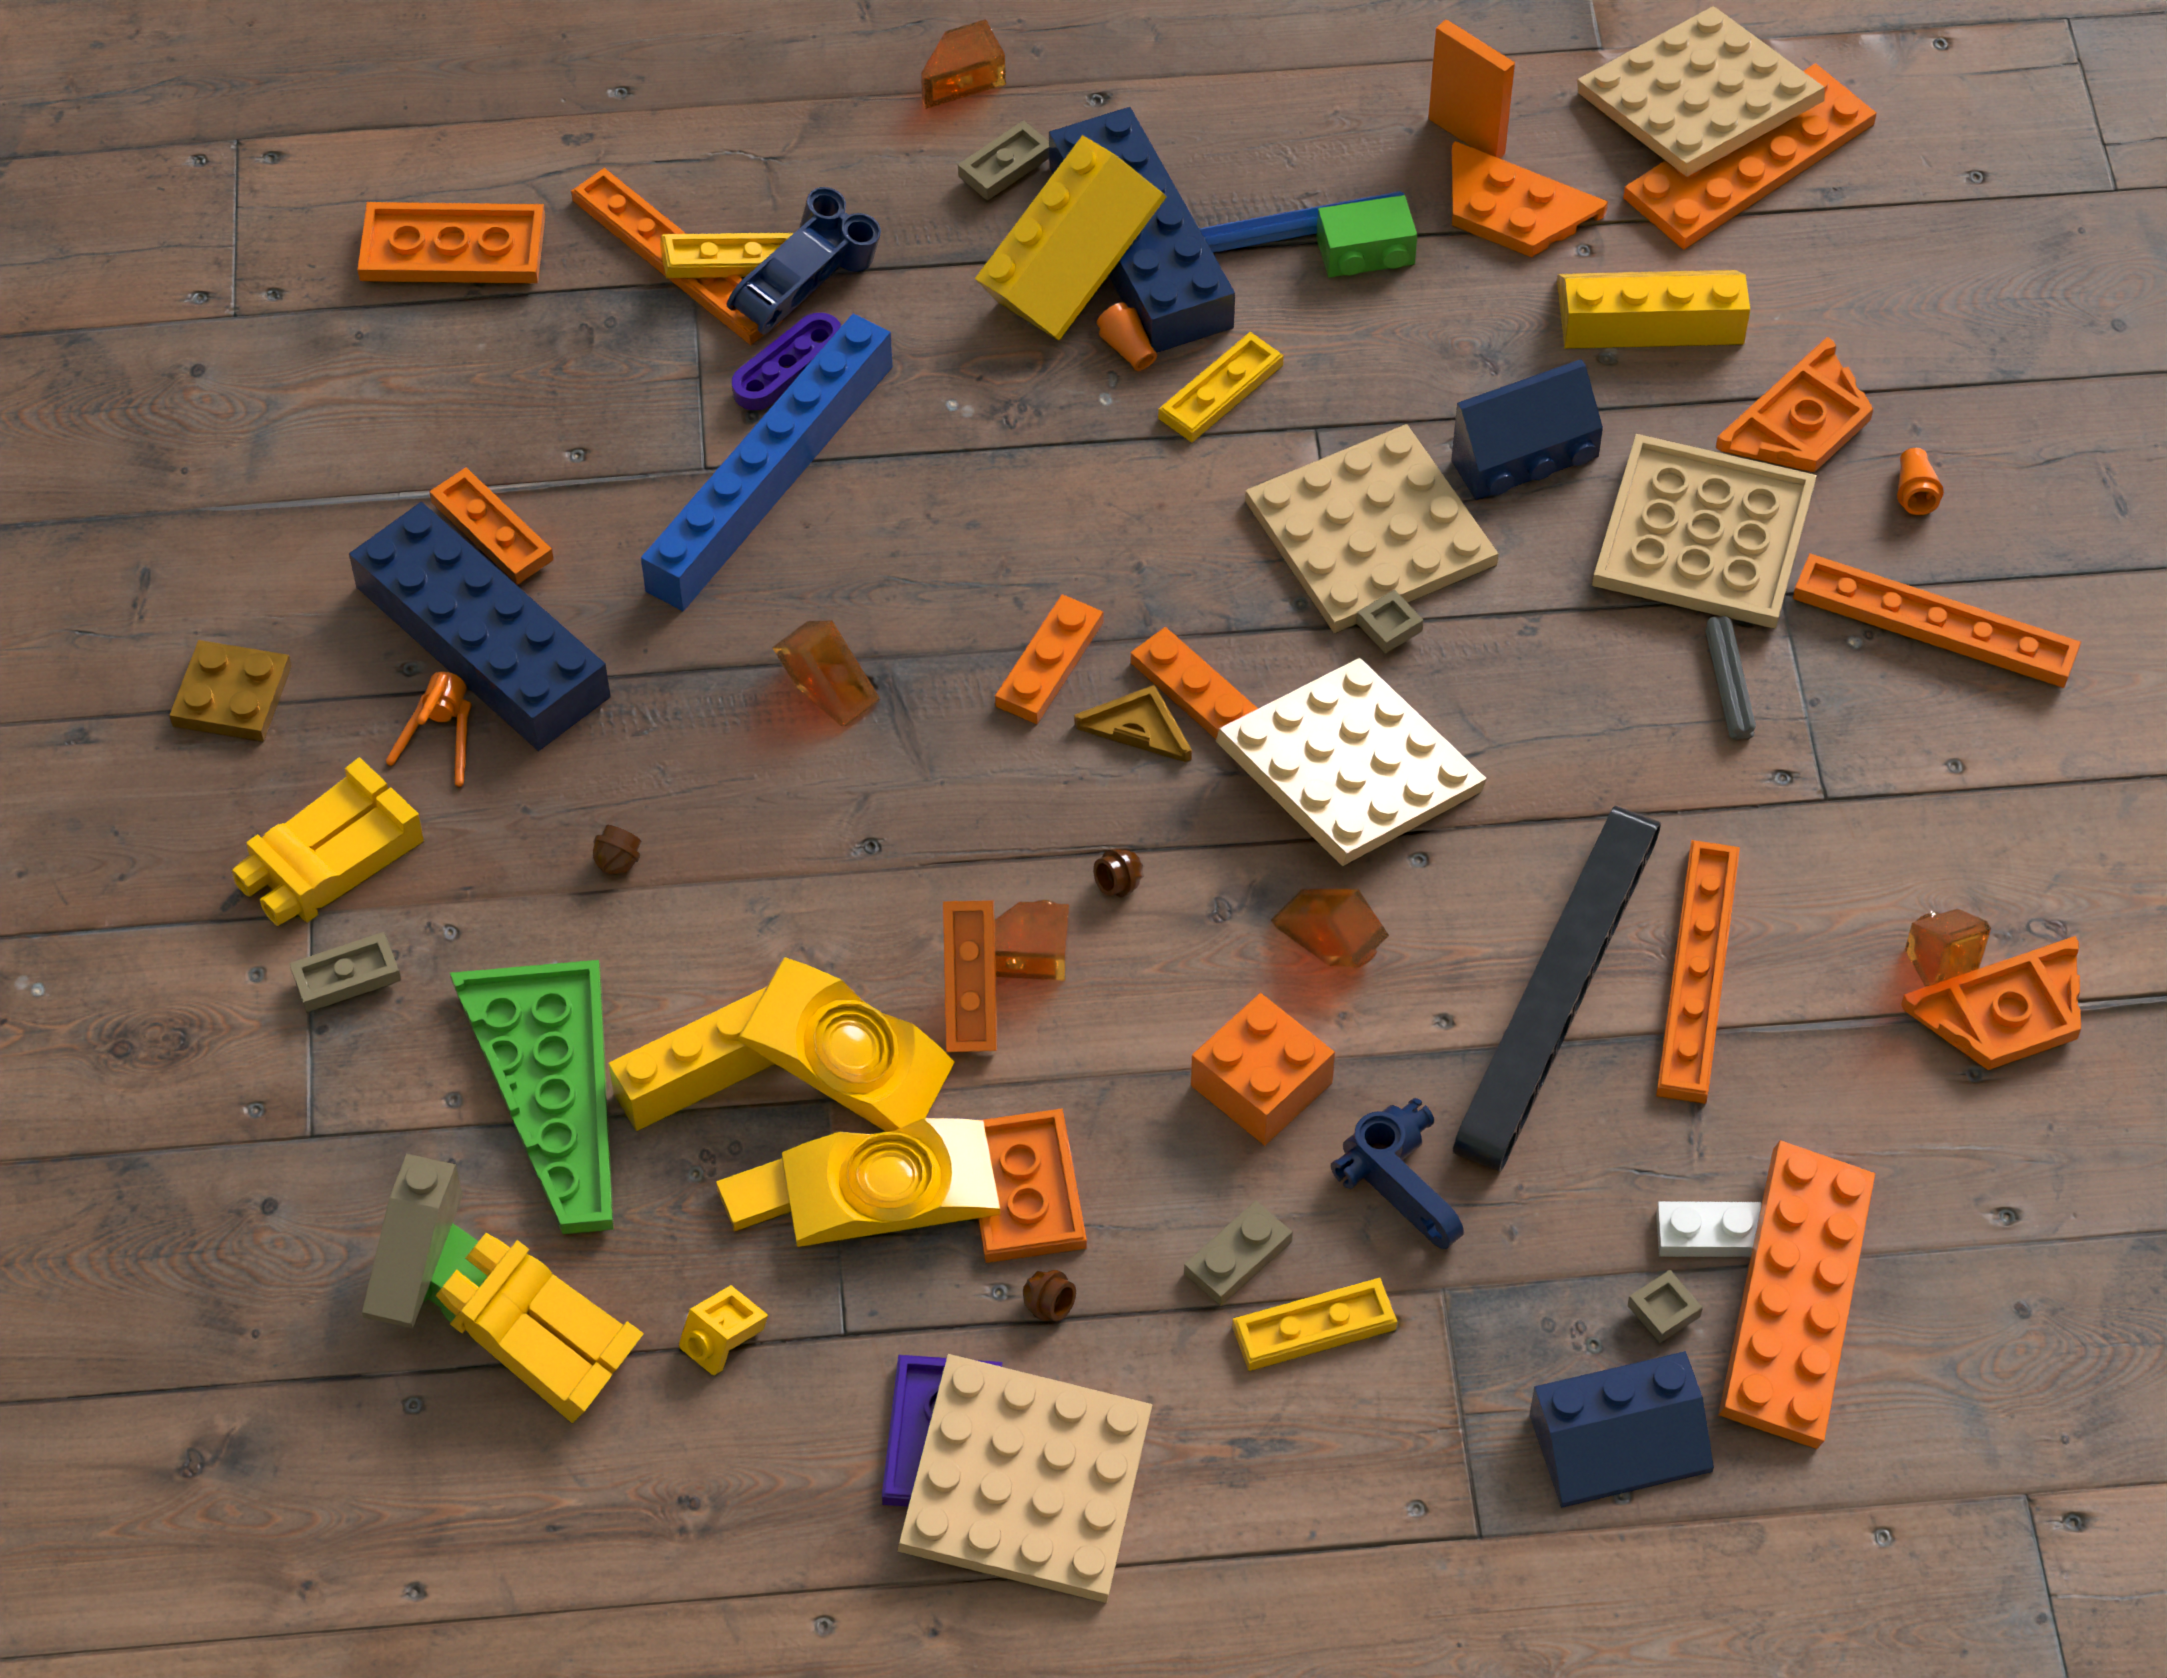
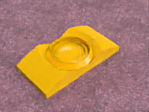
(846, 1046)
(889, 1180)

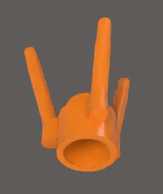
(440, 703)

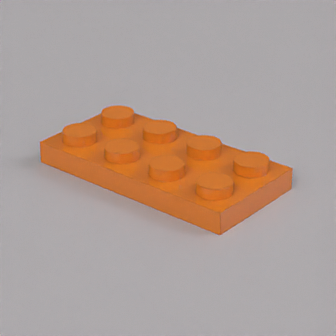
(451, 242)

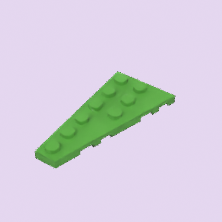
(548, 1060)

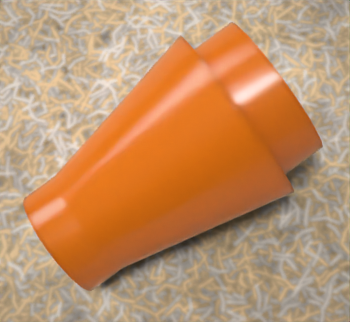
(1126, 335)
(1918, 484)

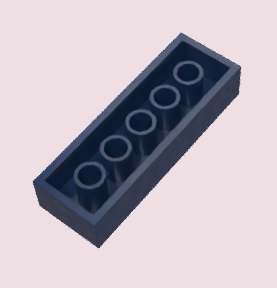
(1169, 266)
(480, 625)

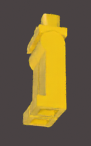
(329, 846)
(538, 1325)

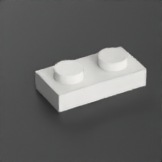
(1706, 1228)

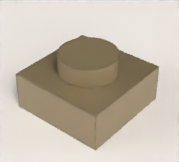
(1389, 621)
(1665, 1306)

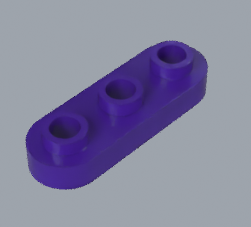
(793, 348)

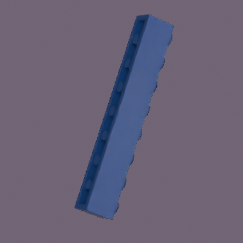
(766, 462)

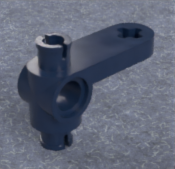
(1390, 1176)

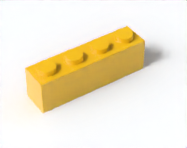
(686, 1065)

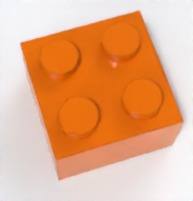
(1262, 1068)

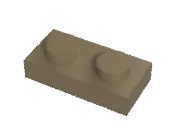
(1004, 160)
(345, 972)
(1238, 1253)

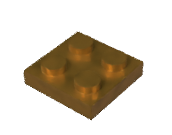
(230, 690)

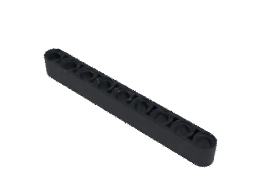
(1556, 989)

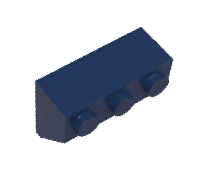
(1526, 430)
(1622, 1429)

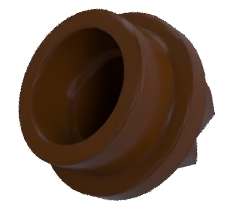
(616, 850)
(1118, 872)
(1049, 1295)

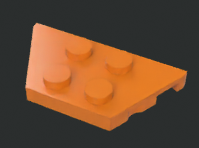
(1515, 203)
(1802, 415)
(2006, 1006)

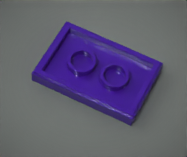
(911, 1414)

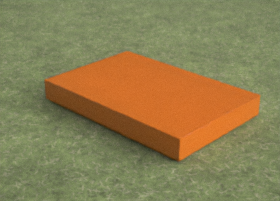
(1470, 89)
(1033, 1188)

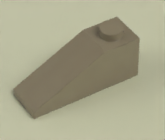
(412, 1239)

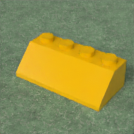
(1070, 238)
(1653, 308)

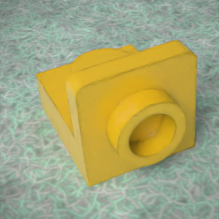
(720, 1326)

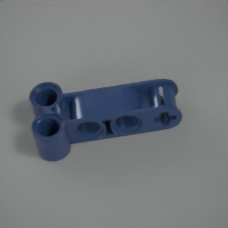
(806, 259)

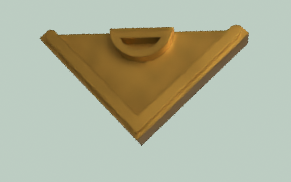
(1138, 721)

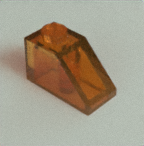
(963, 65)
(826, 670)
(1332, 925)
(1032, 941)
(1946, 944)

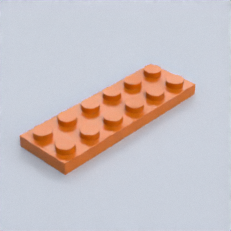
(1710, 197)
(1797, 1295)

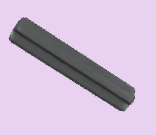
(1730, 678)

